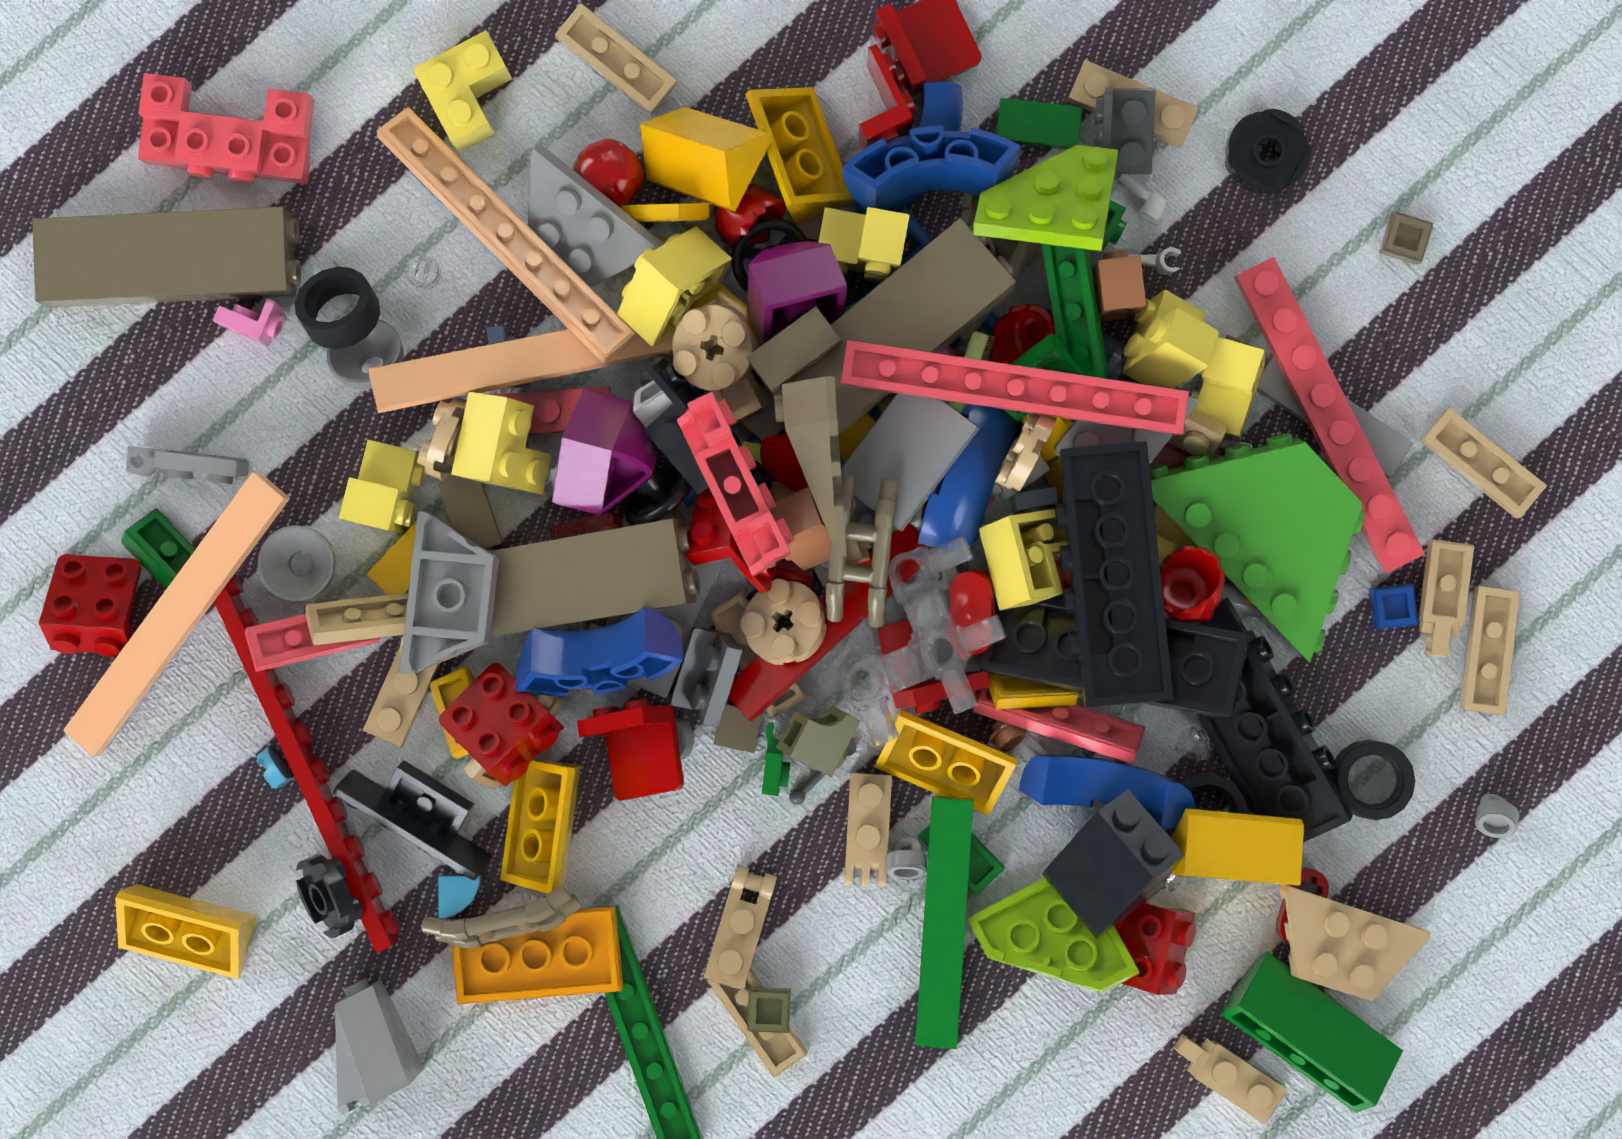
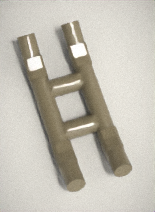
(877, 573)
(540, 915)

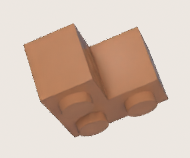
(1118, 286)
(805, 523)

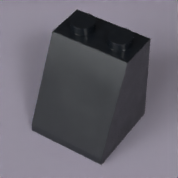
(1113, 864)

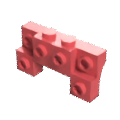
(223, 144)
(732, 484)

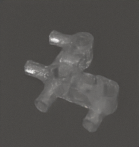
(930, 620)

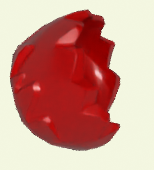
(611, 170)
(754, 205)
(1020, 331)
(1191, 583)

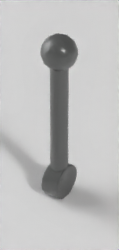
(797, 795)

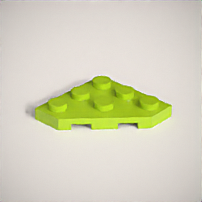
(1054, 201)
(1046, 937)

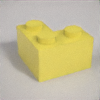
(456, 81)
(866, 242)
(670, 282)
(1168, 342)
(1230, 384)
(494, 445)
(384, 488)
(1022, 557)

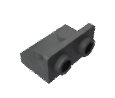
(1128, 127)
(706, 674)

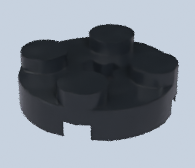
(1290, 145)
(327, 894)

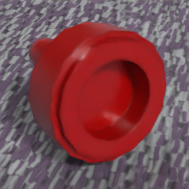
(792, 572)

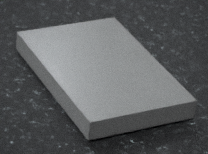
(911, 444)

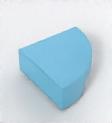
(276, 772)
(456, 893)

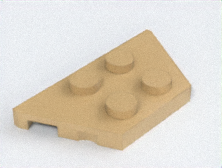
(1345, 944)

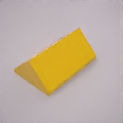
(800, 150)
(702, 155)
(946, 761)
(541, 825)
(1240, 847)
(183, 930)

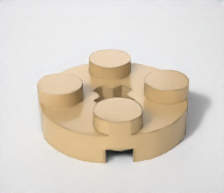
(693, 358)
(443, 446)
(1025, 451)
(790, 645)

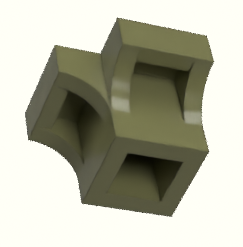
(819, 740)

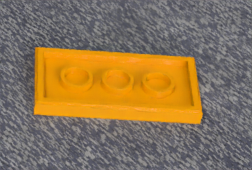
(564, 961)

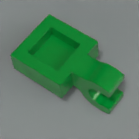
(776, 770)

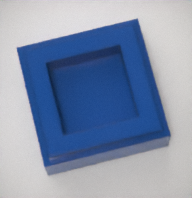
(1393, 606)

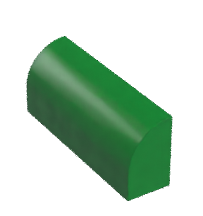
(1312, 1033)

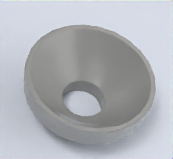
(348, 361)
(276, 558)

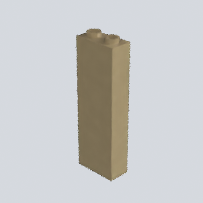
(165, 257)
(917, 309)
(593, 577)

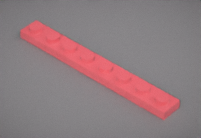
(1014, 387)
(1328, 412)

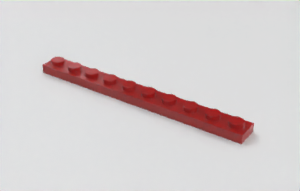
(309, 772)

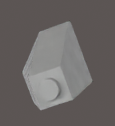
(371, 1047)

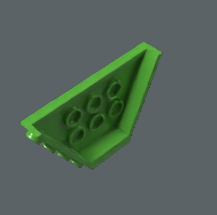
(1273, 523)

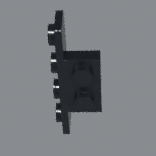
(668, 434)
(419, 812)

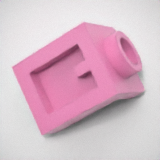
(244, 321)

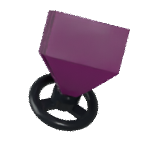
(787, 279)
(608, 457)

